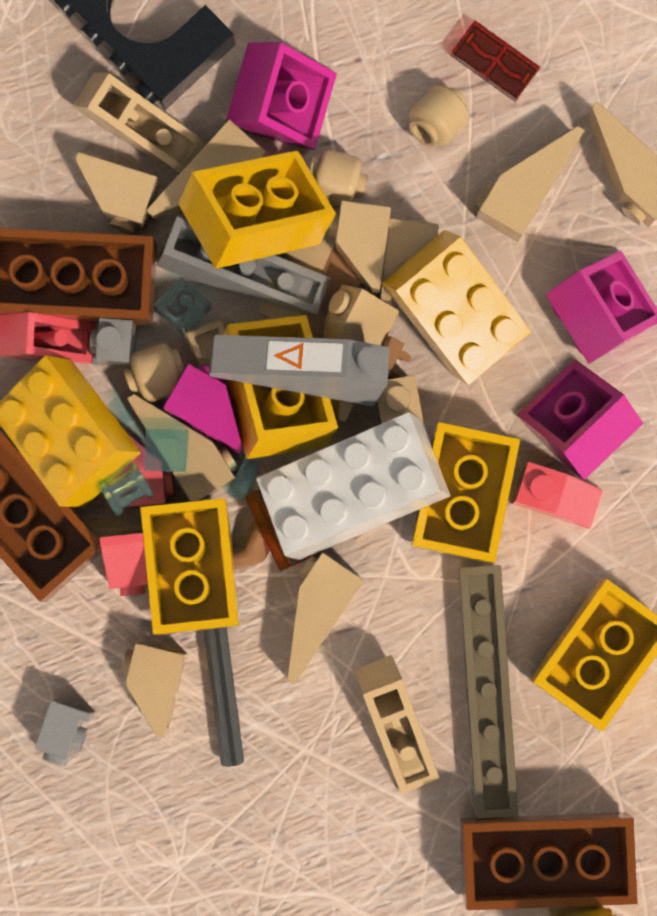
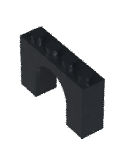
(162, 67)

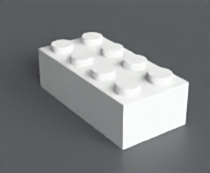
(353, 486)

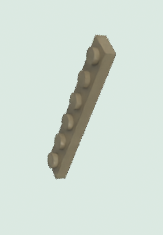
(488, 692)

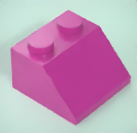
(281, 95)
(603, 306)
(206, 407)
(580, 419)

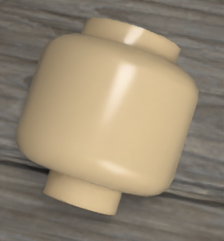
(438, 116)
(339, 176)
(154, 372)

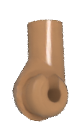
(253, 552)

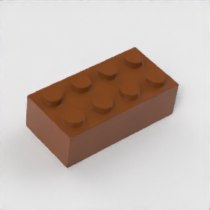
(78, 275)
(37, 536)
(548, 861)

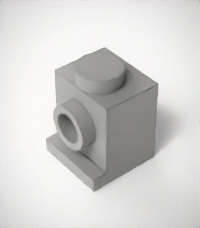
(113, 342)
(62, 731)

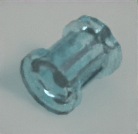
(126, 489)

